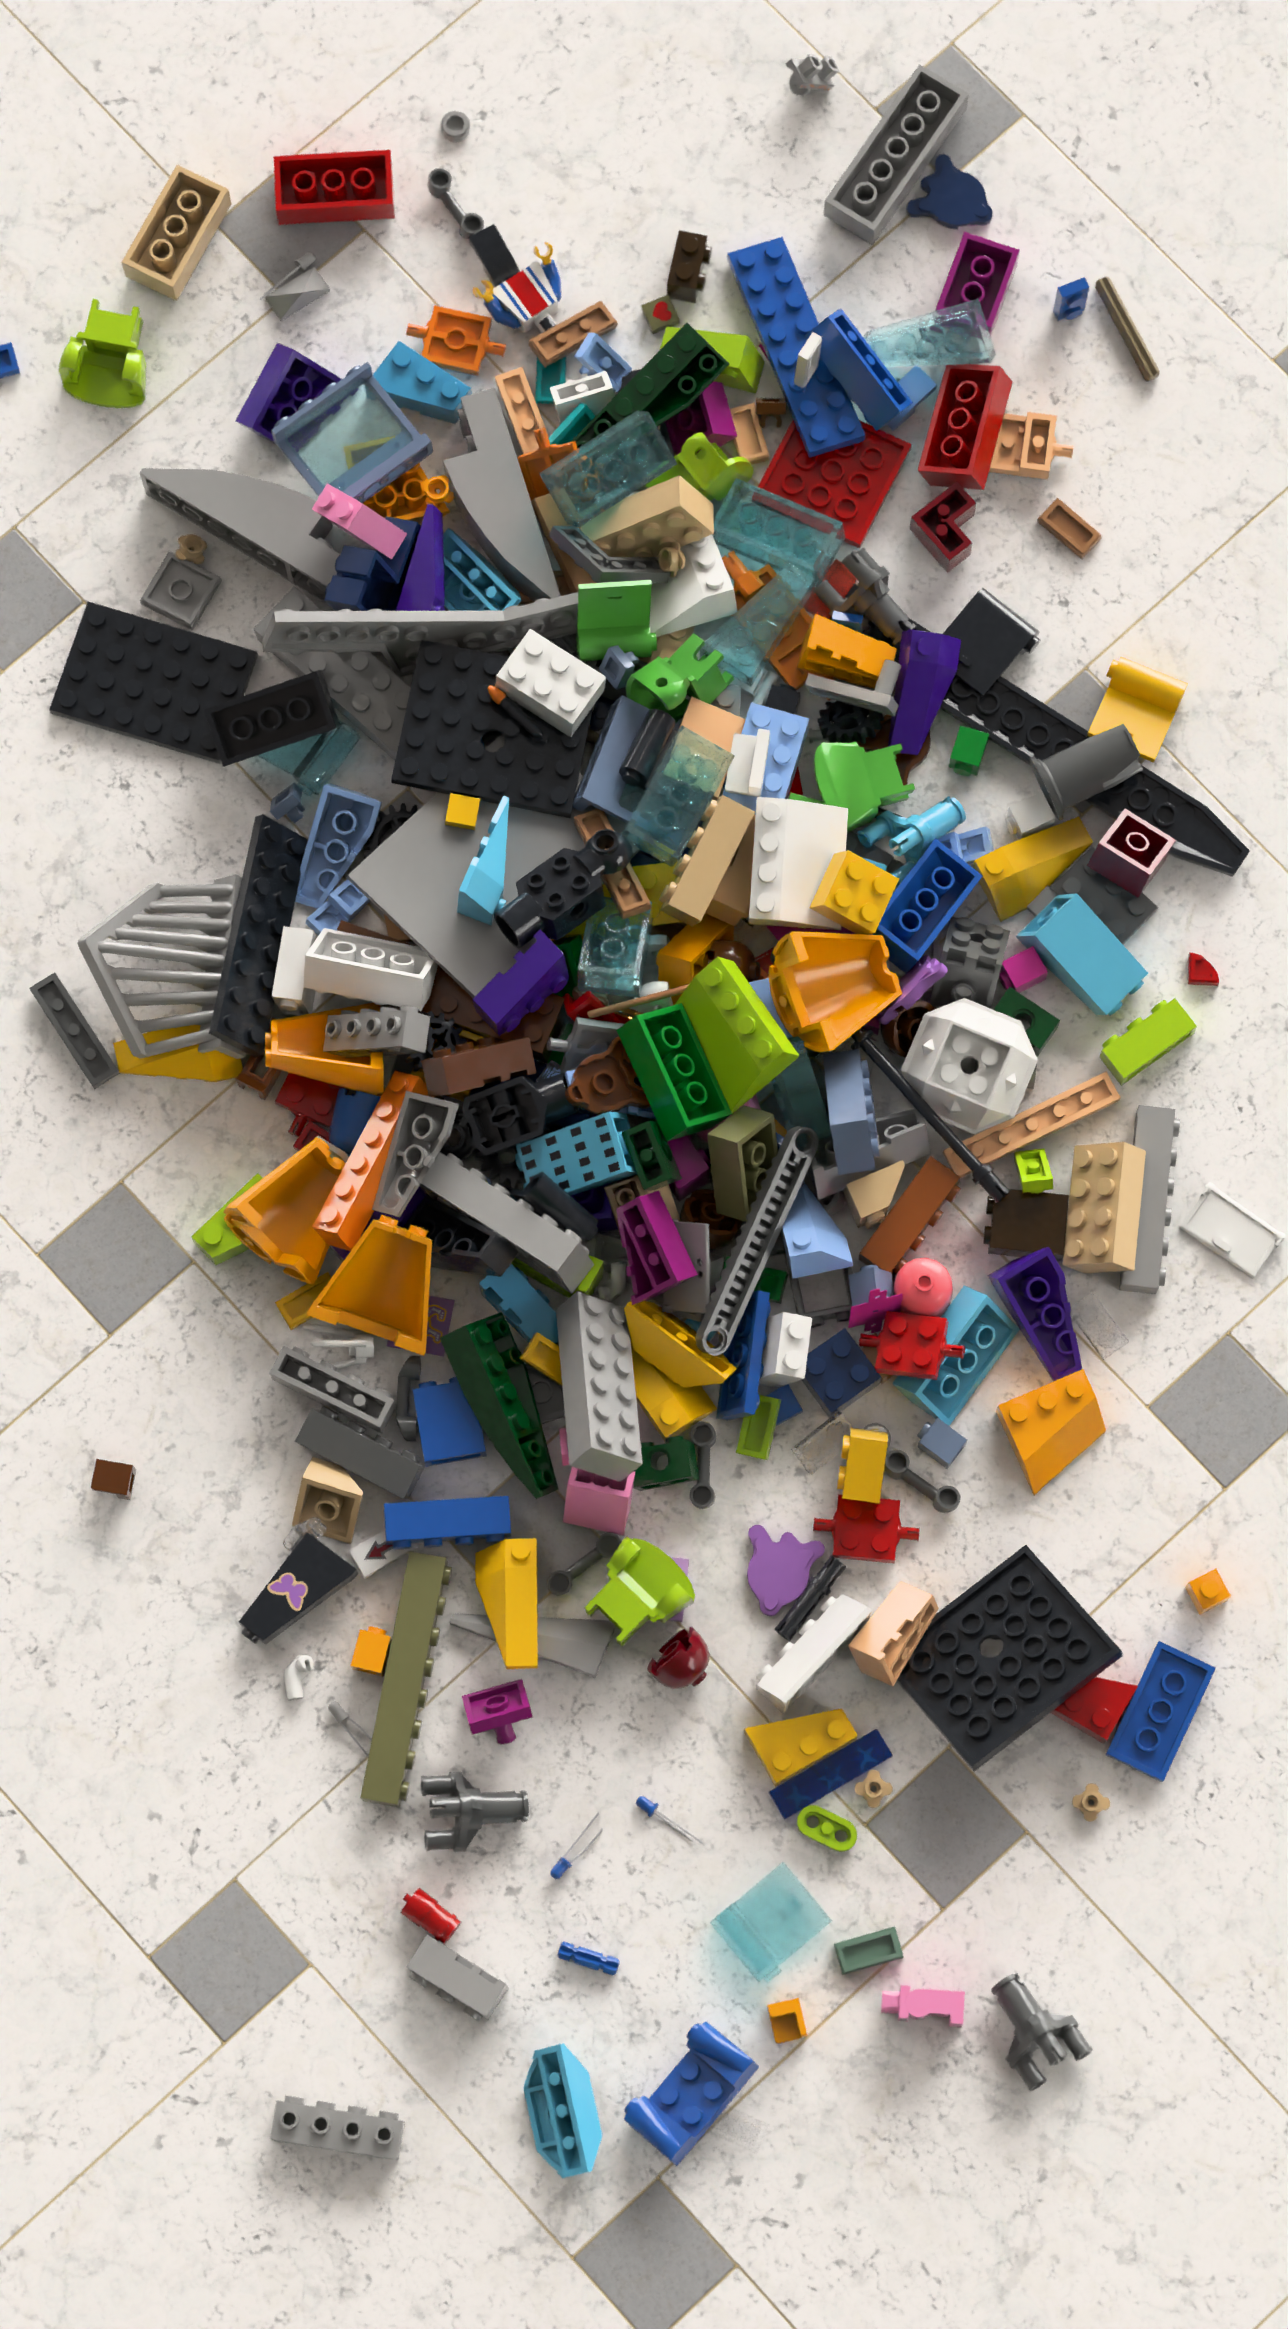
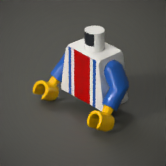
(527, 297)

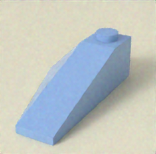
(336, 837)
(812, 1238)

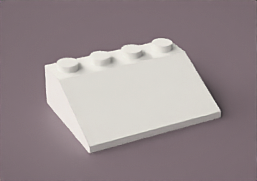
(696, 594)
(790, 859)
(813, 1652)

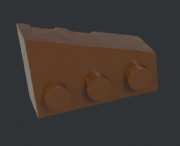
(477, 1065)

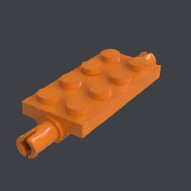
(787, 653)

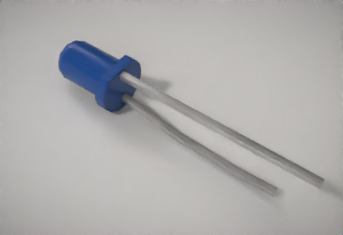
(651, 1808)
(562, 1865)

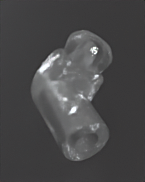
(312, 1526)

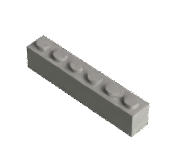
(1154, 1134)

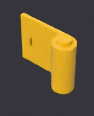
(1140, 701)

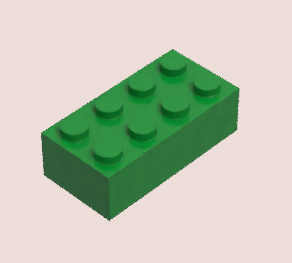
(674, 1072)

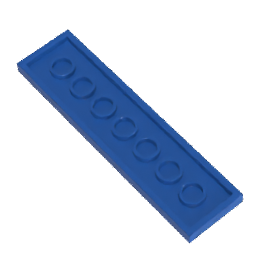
(782, 320)

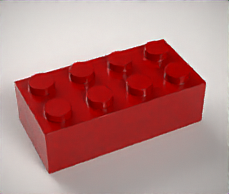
(334, 187)
(965, 426)

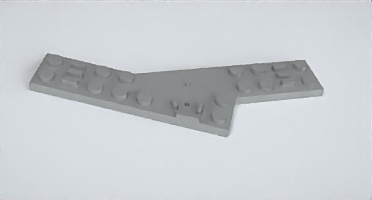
(400, 632)

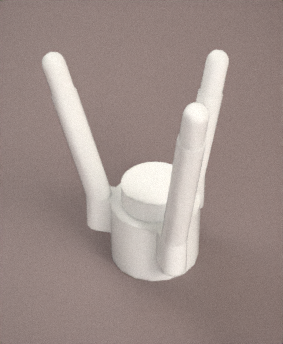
(359, 1343)

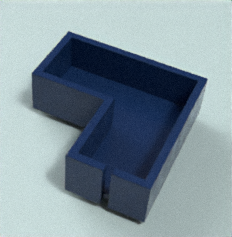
(369, 578)

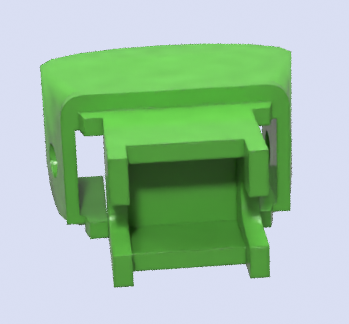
(668, 680)
(859, 780)

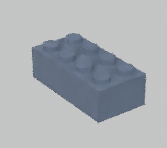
(851, 1111)

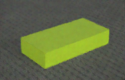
(759, 1429)

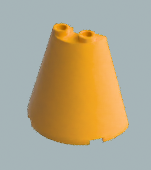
(830, 985)
(298, 1045)
(281, 1208)
(382, 1285)

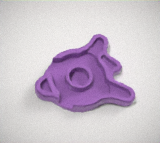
(913, 986)
(779, 1569)

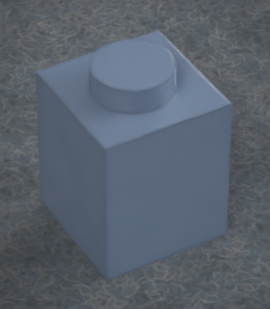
(868, 1279)
(941, 1442)

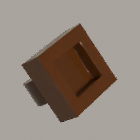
(770, 407)

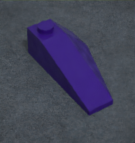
(925, 676)

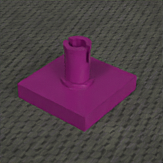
(498, 1709)

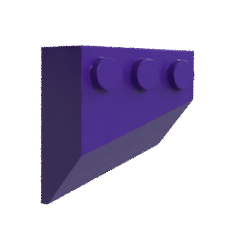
(281, 389)

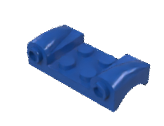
(691, 2093)

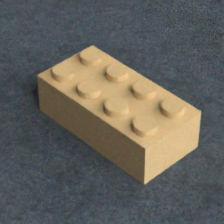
(176, 232)
(652, 520)
(707, 860)
(1104, 1207)

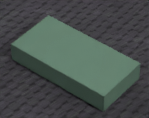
(868, 1950)

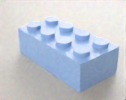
(784, 751)

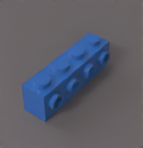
(859, 370)
(447, 1521)

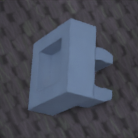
(618, 666)
(288, 803)

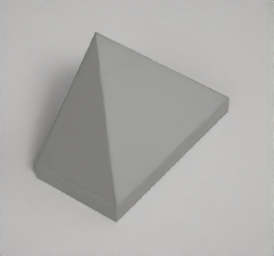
(297, 293)

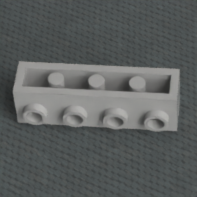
(375, 1031)
(332, 1389)
(336, 2129)

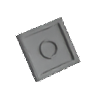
(180, 590)

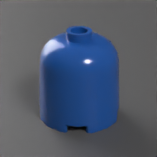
(350, 1118)

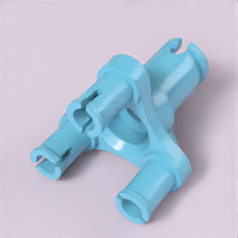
(913, 833)

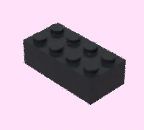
(272, 718)

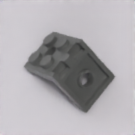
(973, 960)

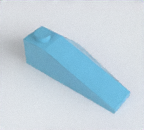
(484, 882)

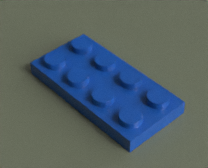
(740, 1391)
(1160, 1711)

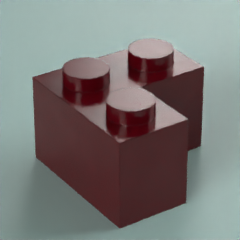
(939, 526)

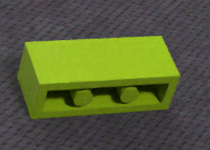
(1147, 1040)

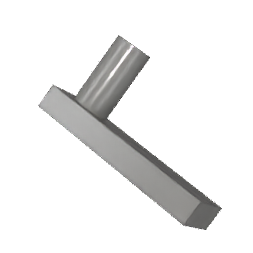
(877, 700)

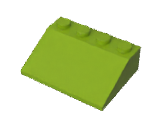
(735, 1031)

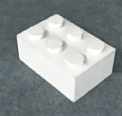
(550, 682)

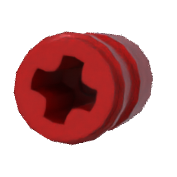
(428, 1914)

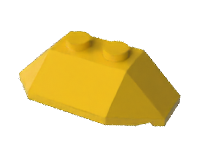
(672, 1347)

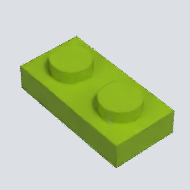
(1033, 1170)

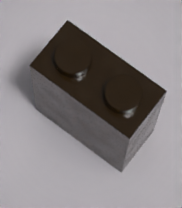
(1027, 1223)

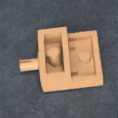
(1027, 446)

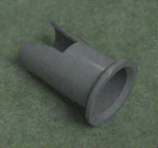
(1086, 768)

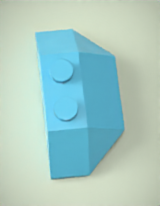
(472, 580)
(562, 2111)

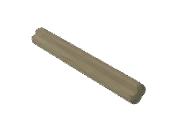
(1127, 328)

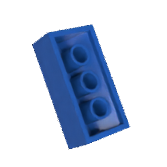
(925, 903)

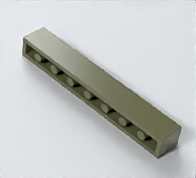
(405, 1678)

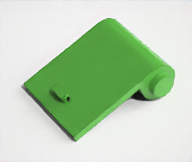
(614, 616)

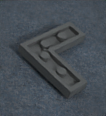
(600, 565)

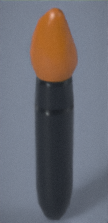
(515, 712)

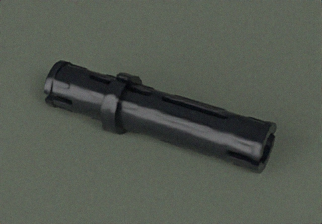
(813, 1594)

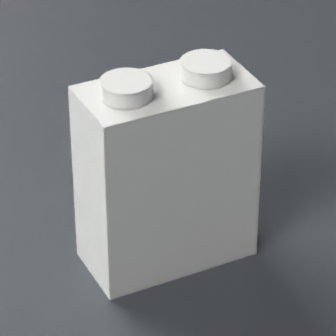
(289, 977)
(786, 1349)

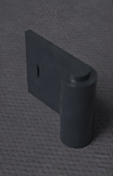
(989, 640)
(647, 748)
(553, 1201)

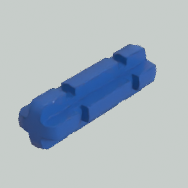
(588, 1958)

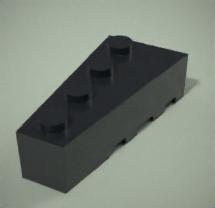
(462, 1242)

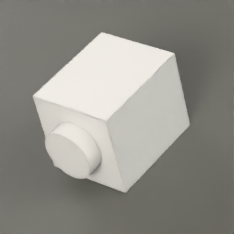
(1029, 816)

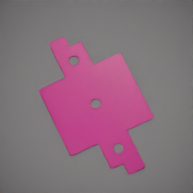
(864, 1313)

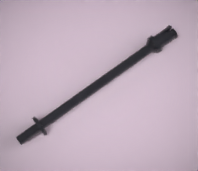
(982, 1173)

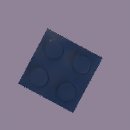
(839, 1373)

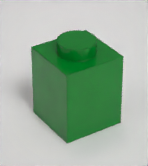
(968, 751)

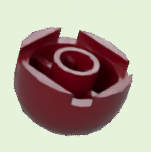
(682, 1660)

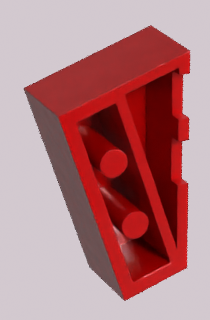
(1096, 1707)

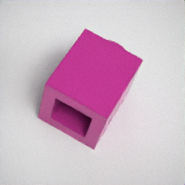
(1022, 970)

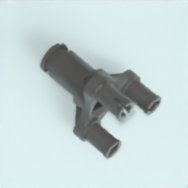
(869, 598)
(469, 1808)
(1036, 2030)

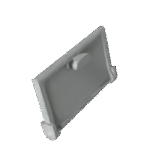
(695, 1292)

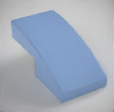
(917, 387)
(969, 844)
(342, 904)

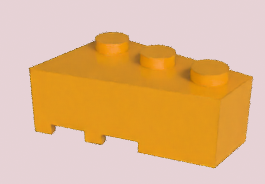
(843, 653)

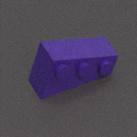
(524, 986)

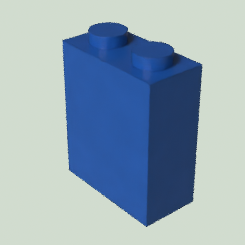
(447, 1424)

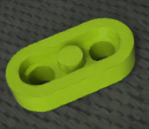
(826, 1829)

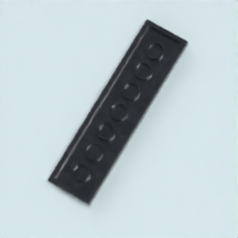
(252, 953)

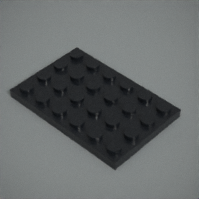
(149, 680)

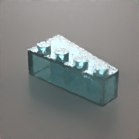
(935, 338)
(760, 624)

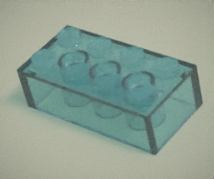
(608, 468)
(777, 531)
(677, 795)

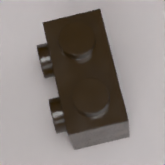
(687, 266)

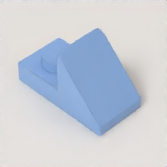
(599, 357)

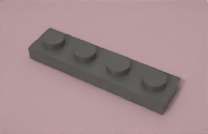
(74, 1030)

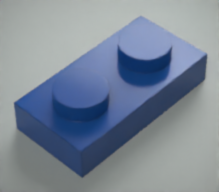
(1071, 299)

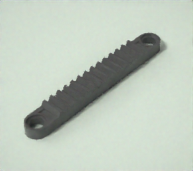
(756, 1240)

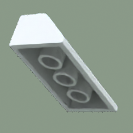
(369, 969)

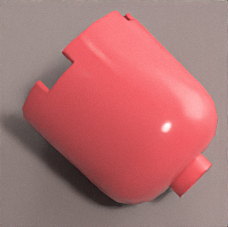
(924, 1287)

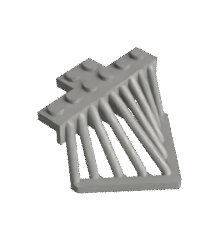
(218, 927)

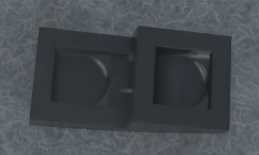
(494, 255)

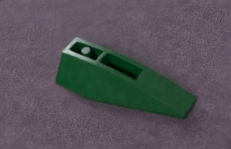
(664, 384)
(502, 1398)

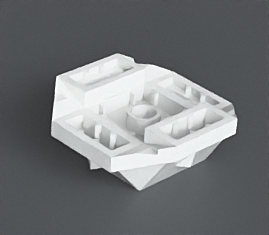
(1003, 1060)

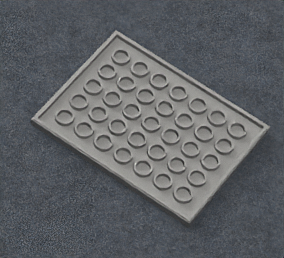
(422, 867)

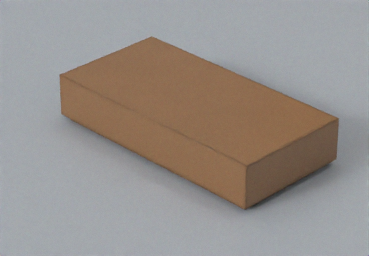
(1069, 528)

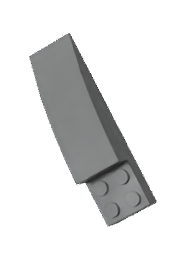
(496, 500)
(253, 517)

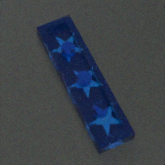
(830, 1774)

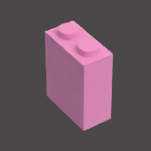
(359, 521)
(598, 1501)

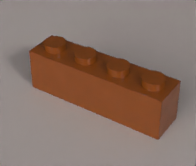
(911, 1216)

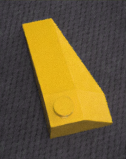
(1025, 867)
(668, 1404)
(509, 1590)

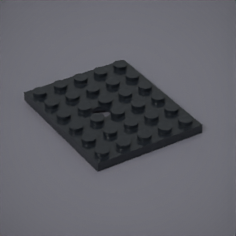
(444, 732)
(1044, 1660)

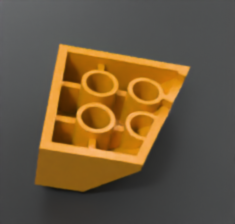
(1051, 1426)

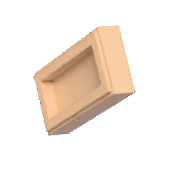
(750, 439)

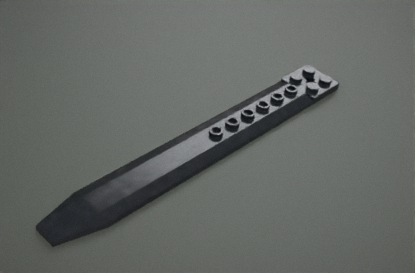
(1034, 729)

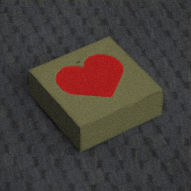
(660, 314)

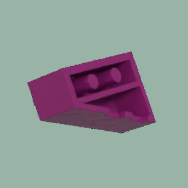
(653, 1247)

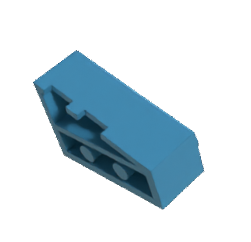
(420, 384)
(521, 1304)

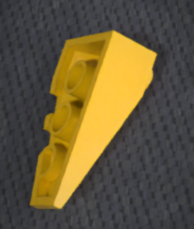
(179, 1063)

